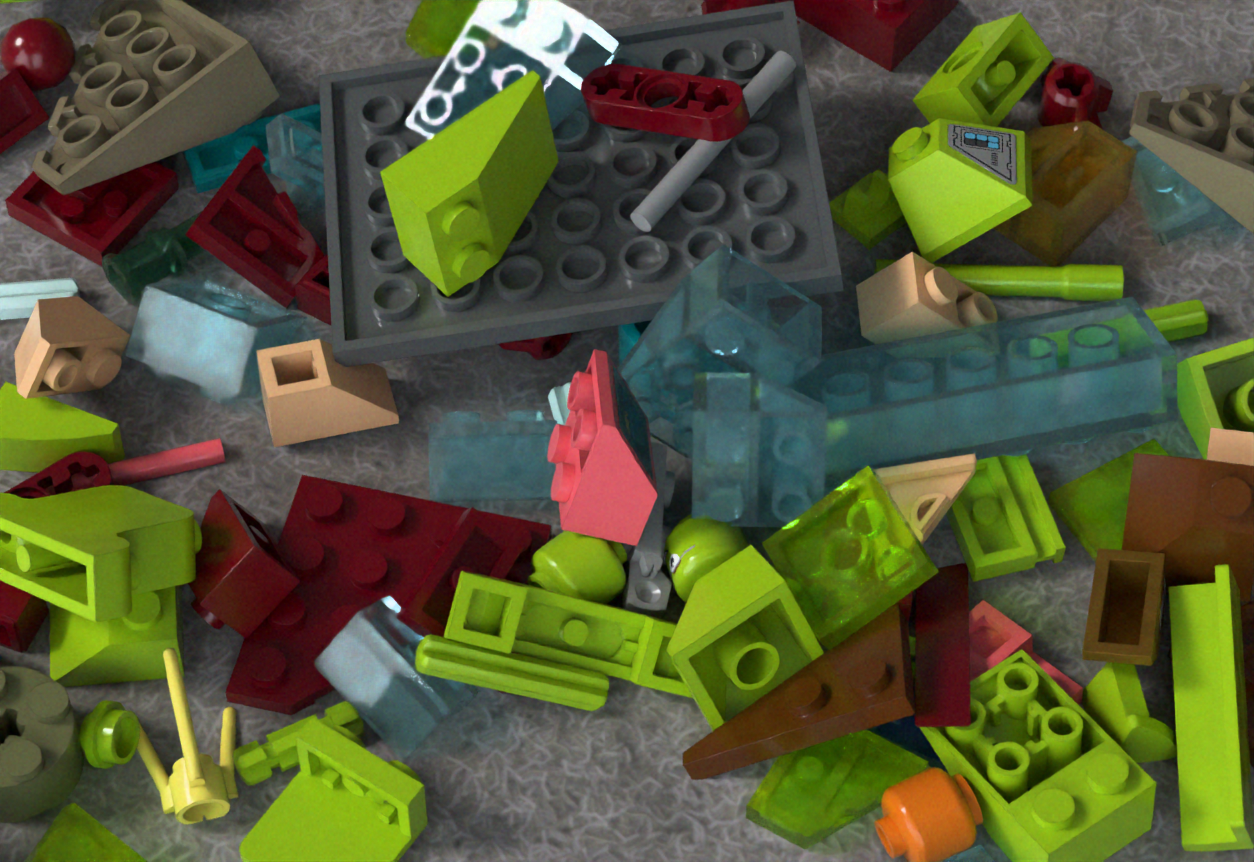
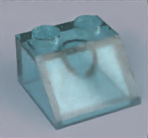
(208, 335)

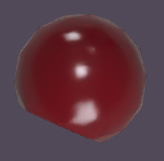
(39, 52)

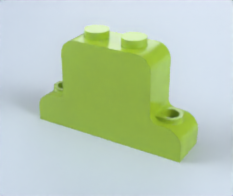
(96, 547)

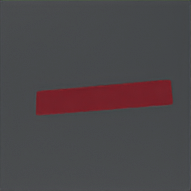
(943, 649)

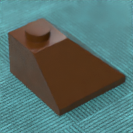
(1195, 515)

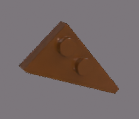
(837, 694)

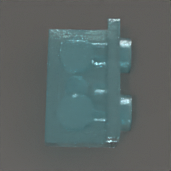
(1170, 201)
(490, 459)

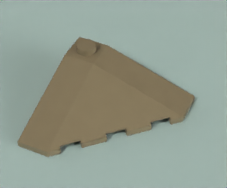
(150, 90)
(1205, 141)

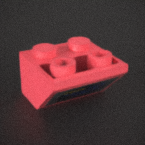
(603, 457)

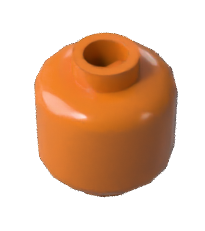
(929, 817)

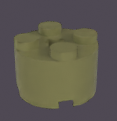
(37, 744)

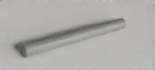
(704, 151)

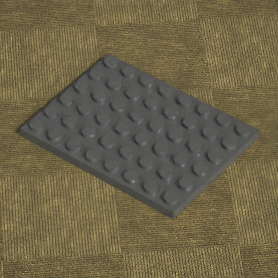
(577, 251)

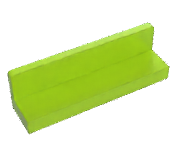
(1211, 715)

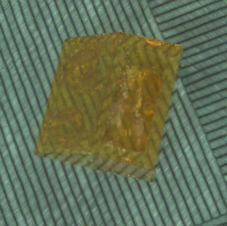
(1076, 186)

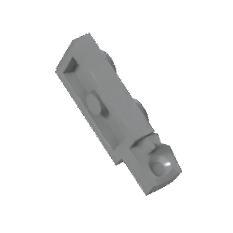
(646, 586)

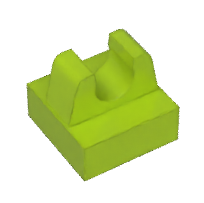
(868, 209)

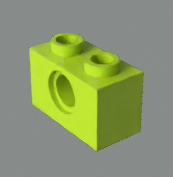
(986, 73)

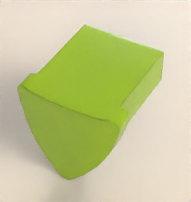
(1119, 708)

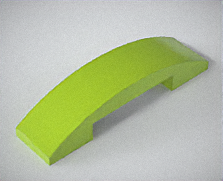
(564, 631)

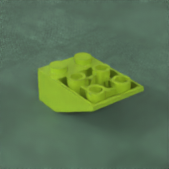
(1030, 733)

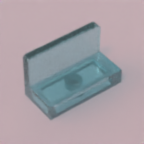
(377, 675)

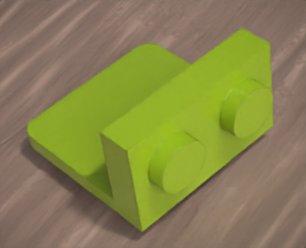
(340, 805)

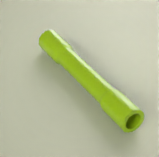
(1068, 282)

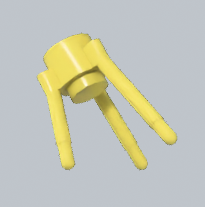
(196, 782)

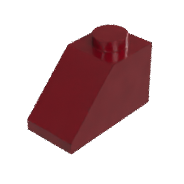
(238, 568)

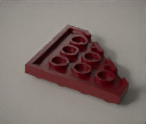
(348, 553)

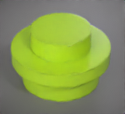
(109, 734)

